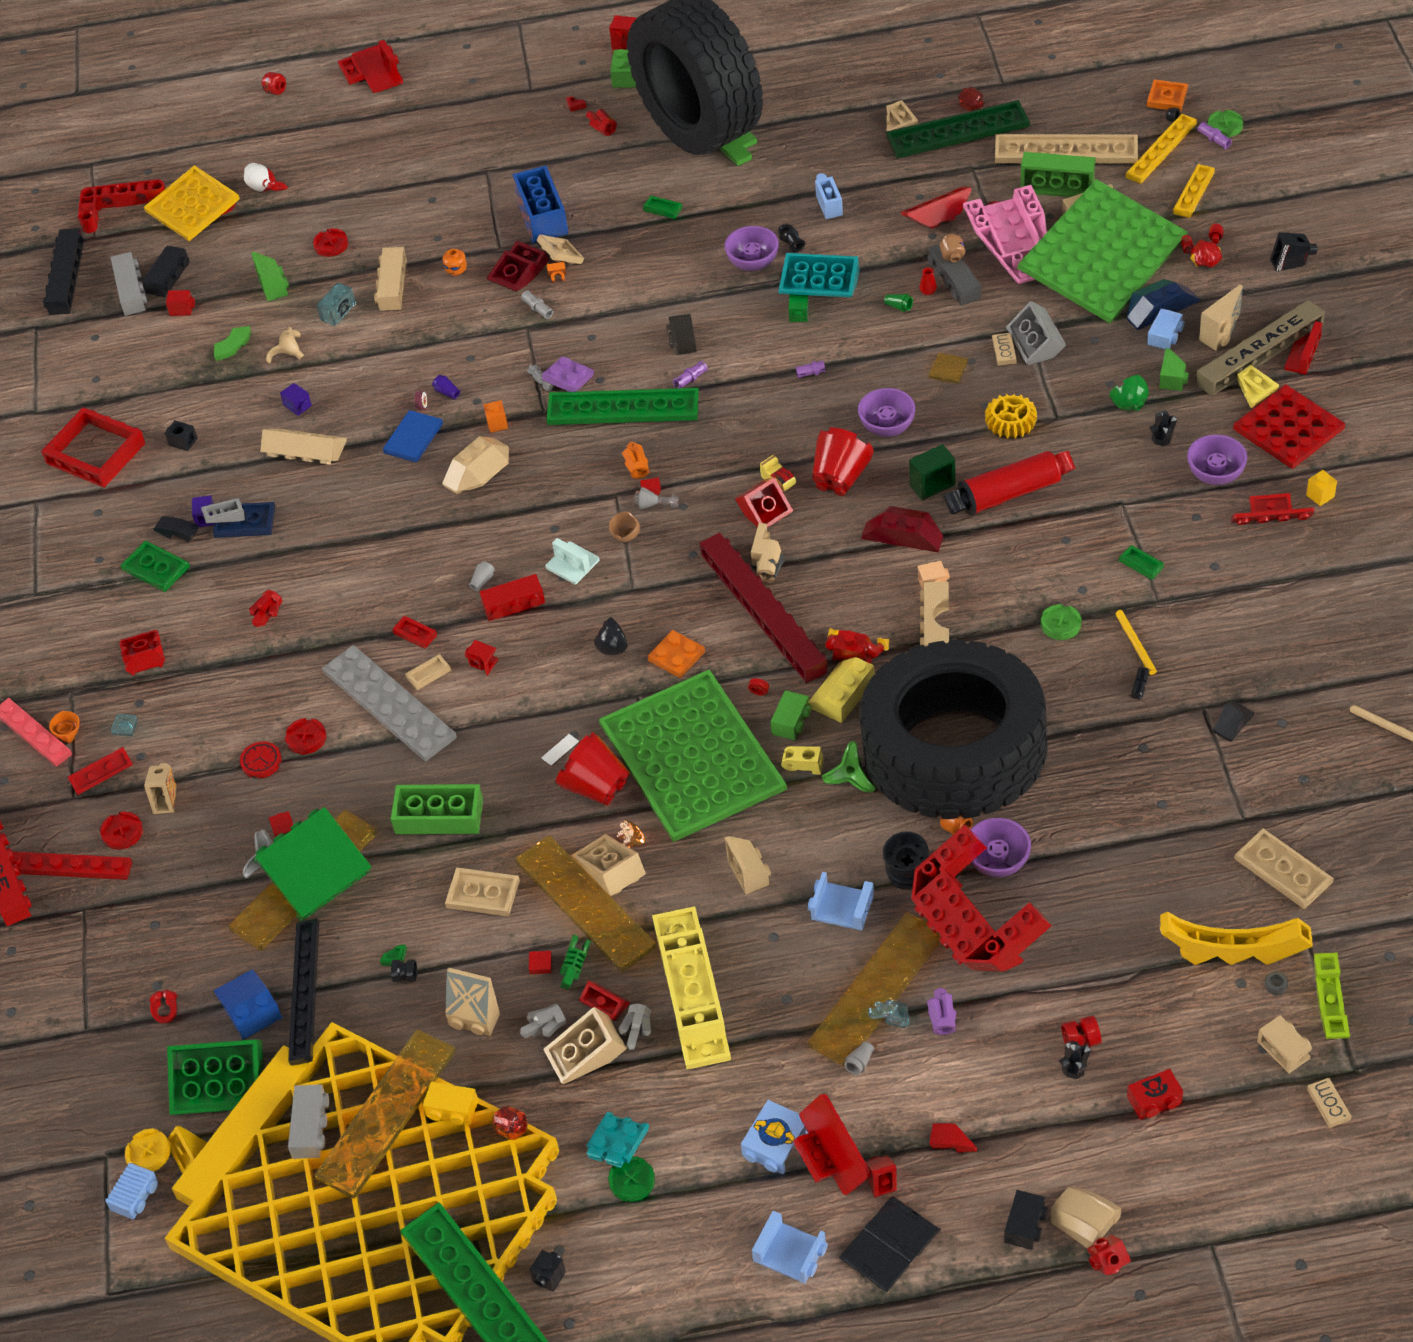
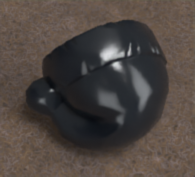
(611, 638)

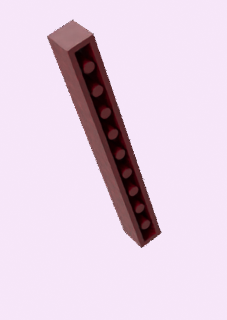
(764, 608)

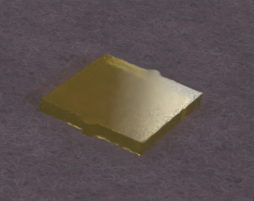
(948, 368)

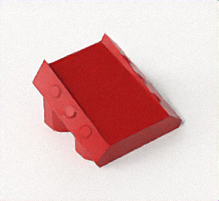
(142, 652)

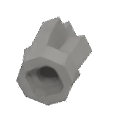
(637, 1016)
(543, 1021)

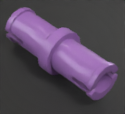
(1214, 135)
(690, 374)

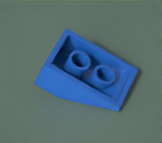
(248, 1004)

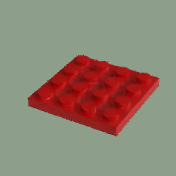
(1277, 446)

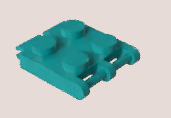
(616, 1140)

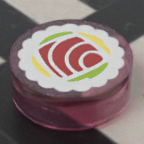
(421, 400)

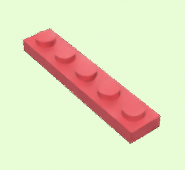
(33, 733)

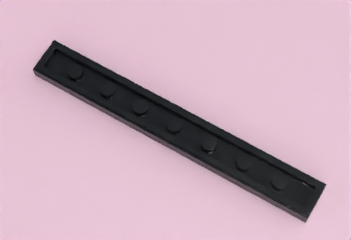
(304, 992)

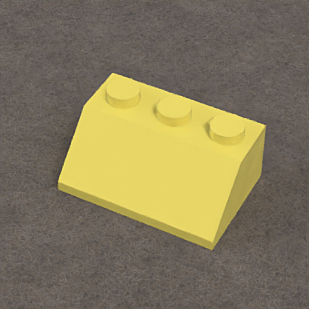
(842, 689)

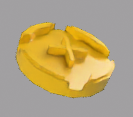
(148, 1149)

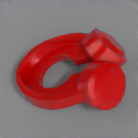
(155, 1003)

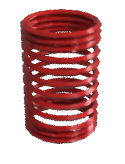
(1189, 243)

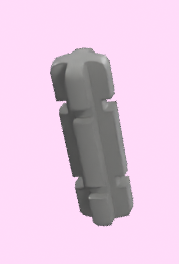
(537, 374)

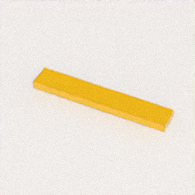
(1161, 148)

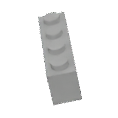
(128, 283)

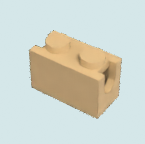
(1284, 1043)

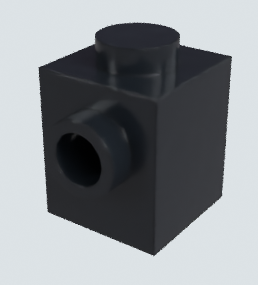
(547, 1270)

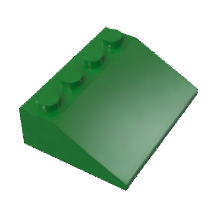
(212, 1075)

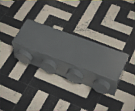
(955, 277)

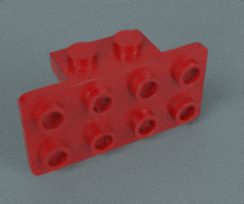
(379, 66)
(829, 1147)

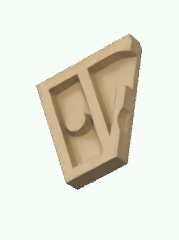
(899, 116)

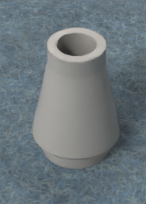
(482, 574)
(858, 1059)

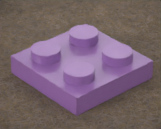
(567, 374)

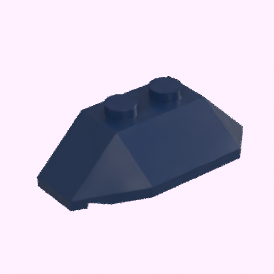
(1162, 294)

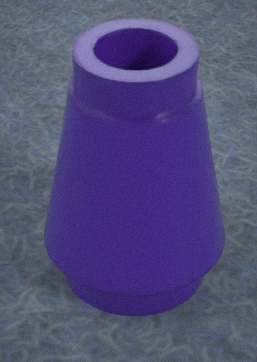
(445, 386)

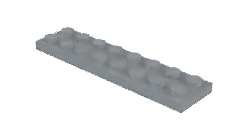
(389, 703)

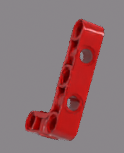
(114, 195)

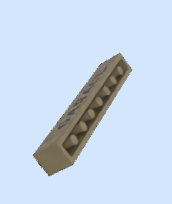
(1259, 347)

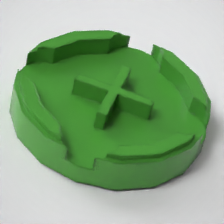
(1228, 122)
(1061, 622)

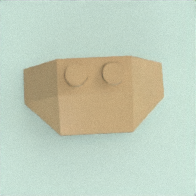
(476, 464)

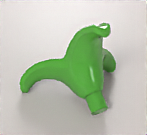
(850, 771)

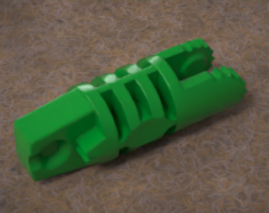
(573, 962)

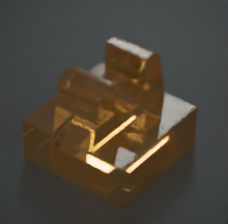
(632, 834)

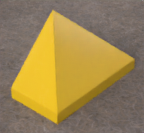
(185, 1146)

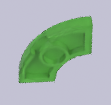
(229, 346)

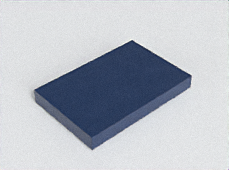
(257, 522)

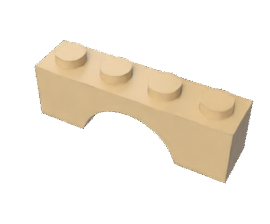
(935, 602)

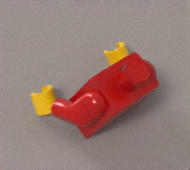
(852, 644)

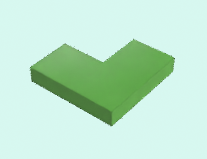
(737, 150)

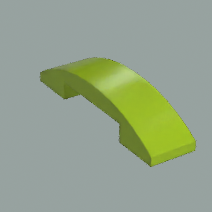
(1330, 996)

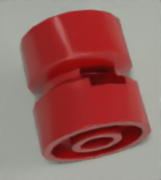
(1088, 1030)

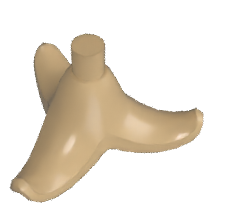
(286, 345)

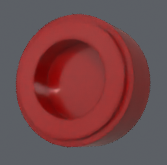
(758, 686)

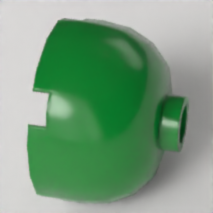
(1131, 394)

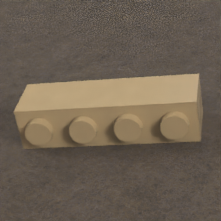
(391, 278)

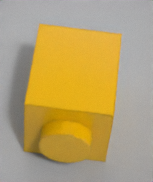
(1321, 487)

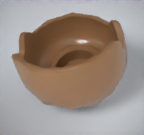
(624, 527)

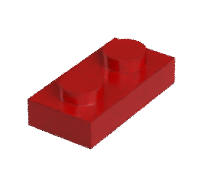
(351, 70)
(414, 632)

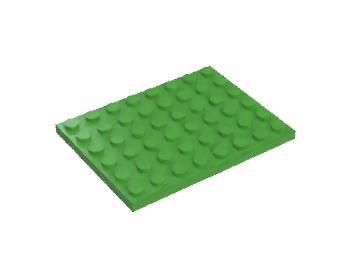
(1102, 250)
(692, 755)

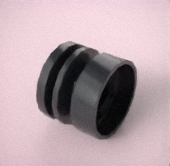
(902, 855)

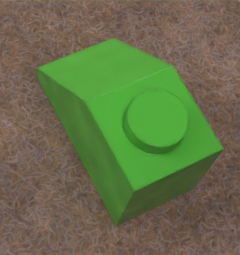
(1173, 372)

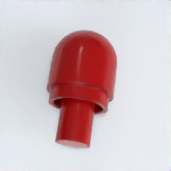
(1216, 233)

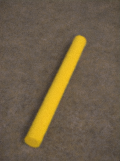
(1135, 642)

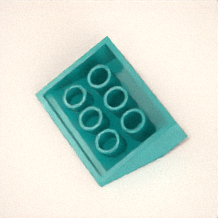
(819, 275)

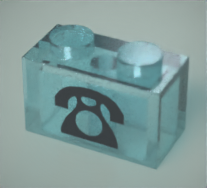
(336, 304)

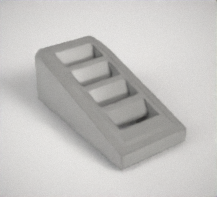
(229, 512)

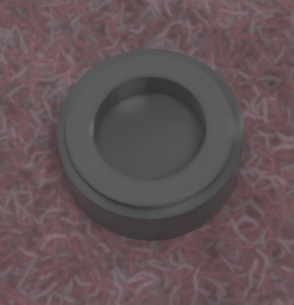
(1276, 983)

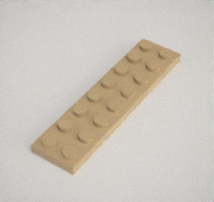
(1106, 148)

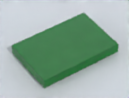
(155, 566)

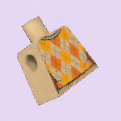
(161, 779)

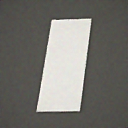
(560, 749)

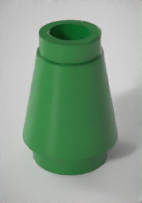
(899, 301)

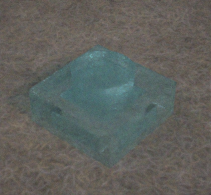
(124, 725)

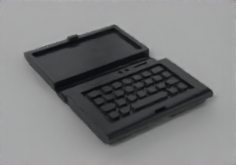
(889, 1243)

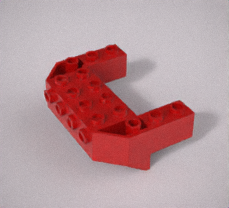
(956, 918)

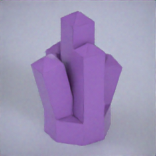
(942, 1012)

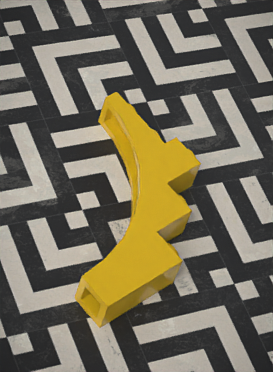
(1234, 945)

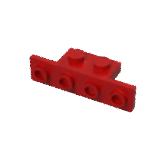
(1271, 507)

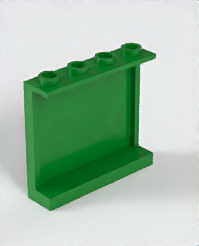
(312, 863)

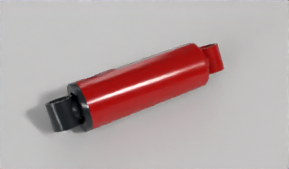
(1009, 482)

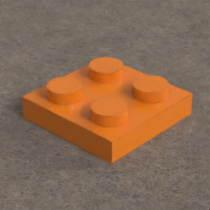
(1167, 95)
(676, 654)

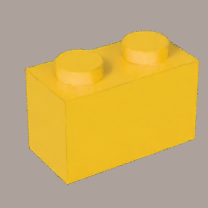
(450, 1103)

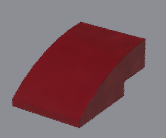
(518, 266)

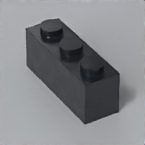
(166, 271)

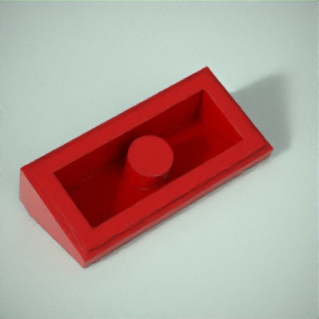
(603, 999)

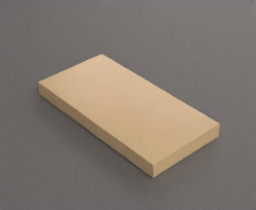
(1283, 868)

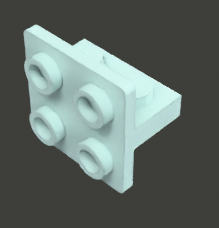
(571, 561)

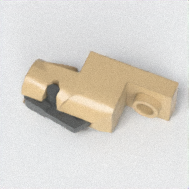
(766, 555)

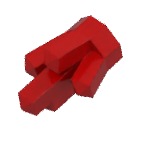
(602, 122)
(265, 607)

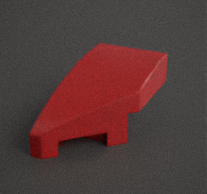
(950, 1136)

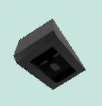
(1232, 720)

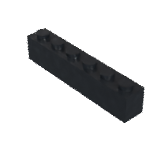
(64, 271)

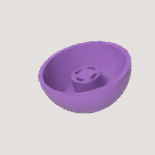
(751, 248)
(886, 412)
(1217, 459)
(1006, 846)

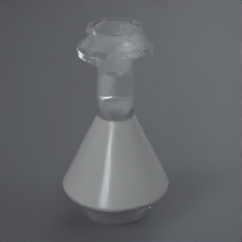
(646, 499)

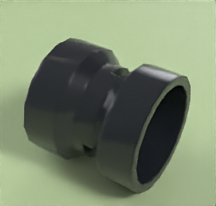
(402, 970)

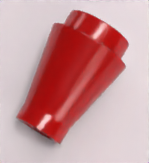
(928, 283)

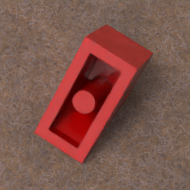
(883, 1175)

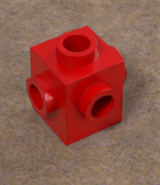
(1108, 1255)

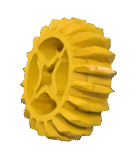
(1010, 416)

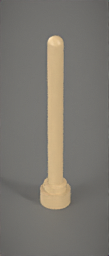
(1382, 722)

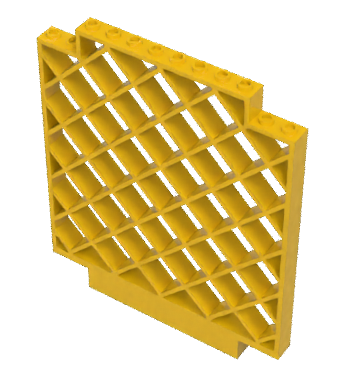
(253, 1126)

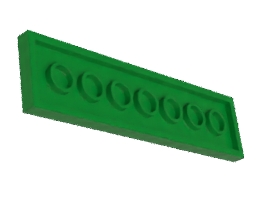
(623, 406)
(468, 1279)

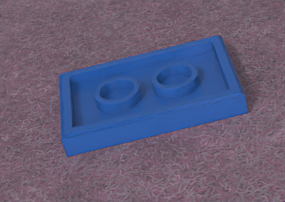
(413, 436)

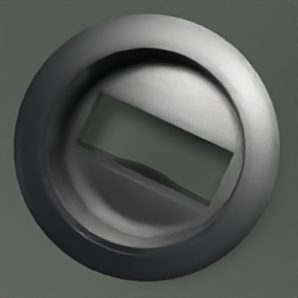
(1172, 114)

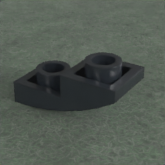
(172, 526)

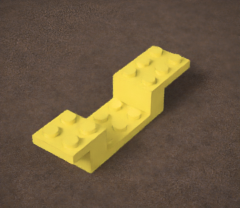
(691, 988)

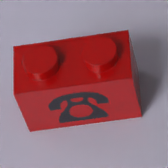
(1155, 1094)

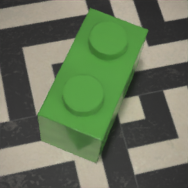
(790, 715)

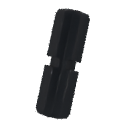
(1140, 682)

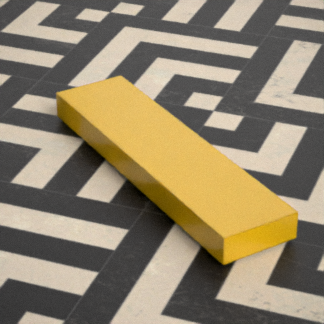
(1193, 191)

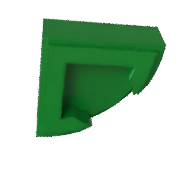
(397, 953)

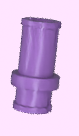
(810, 369)

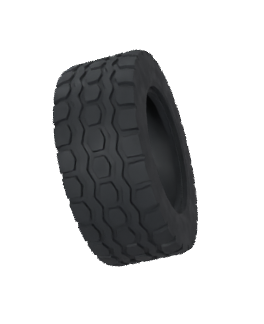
(695, 74)
(961, 777)

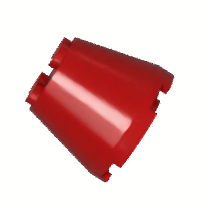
(839, 460)
(593, 771)

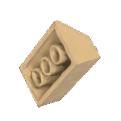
(302, 444)

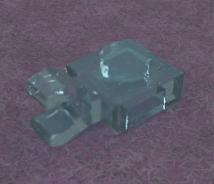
(893, 1012)

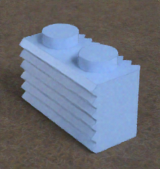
(1165, 329)
(132, 1191)

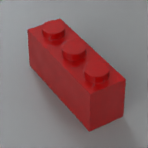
(512, 597)

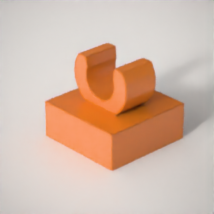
(556, 269)

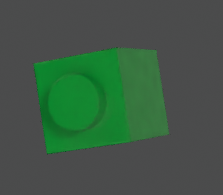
(798, 308)

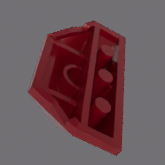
(904, 528)

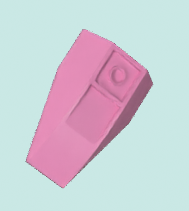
(1009, 228)

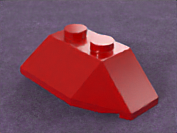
(939, 209)

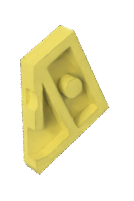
(1256, 385)

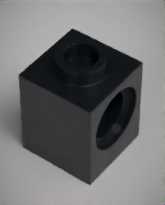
(181, 435)

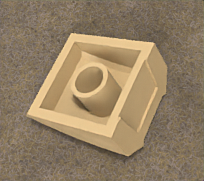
(1084, 1215)

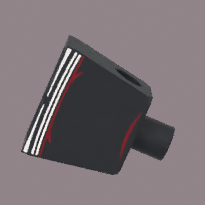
(1291, 251)

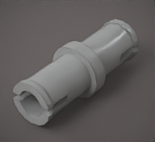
(537, 304)

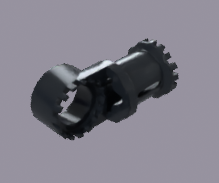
(791, 237)

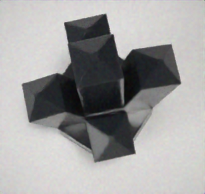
(1163, 428)
(1075, 1059)

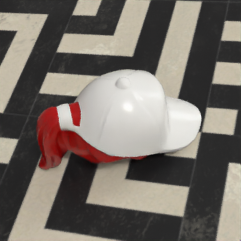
(261, 178)

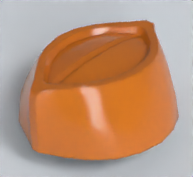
(65, 725)

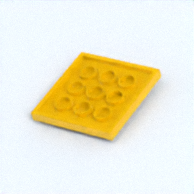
(191, 203)

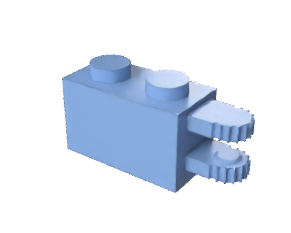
(828, 196)

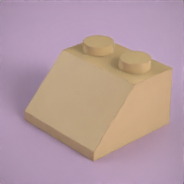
(747, 864)

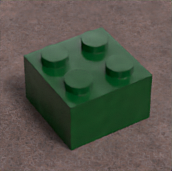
(932, 472)

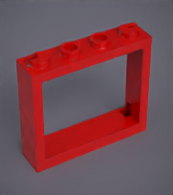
(95, 475)

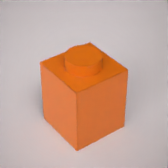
(495, 416)

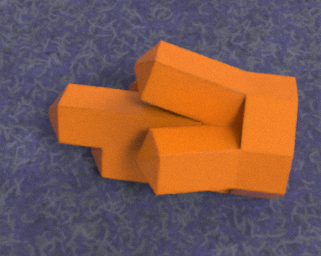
(636, 461)

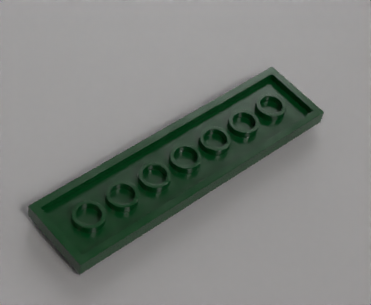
(957, 129)

